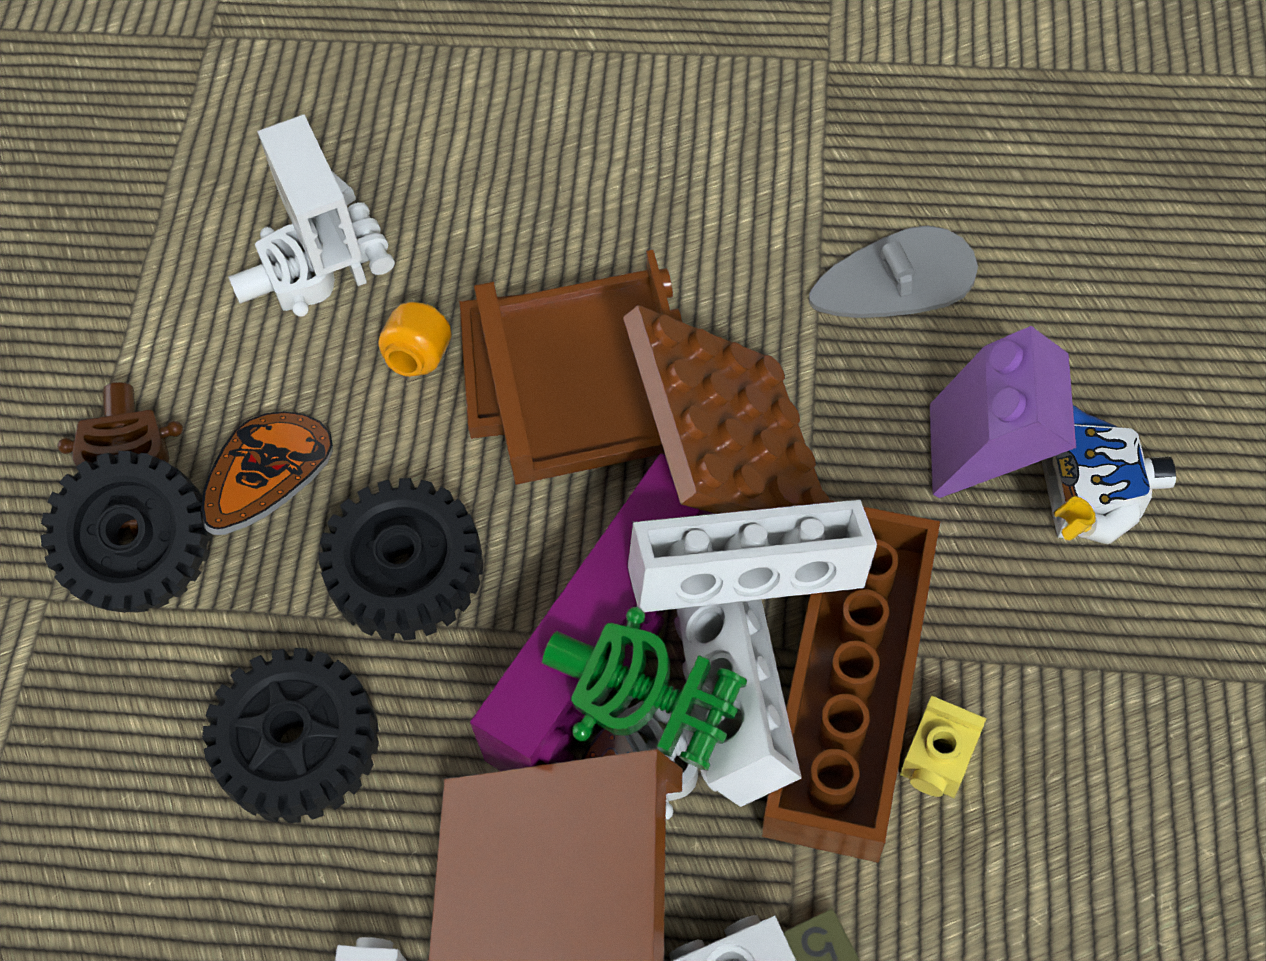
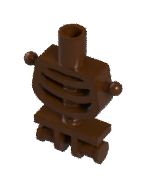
(120, 431)

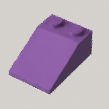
(1002, 412)

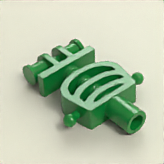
(591, 665)

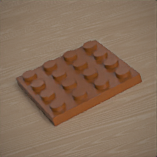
(722, 419)

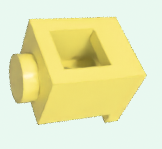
(951, 728)

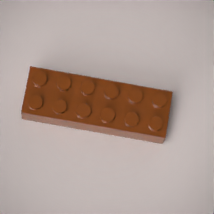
(855, 696)

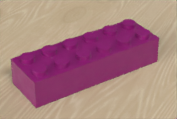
(531, 708)

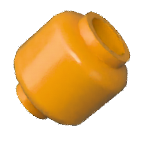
(414, 339)

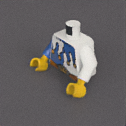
(1103, 482)

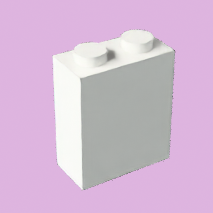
(310, 195)

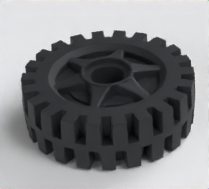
(86, 526)
(405, 594)
(314, 768)

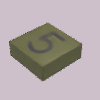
(820, 940)

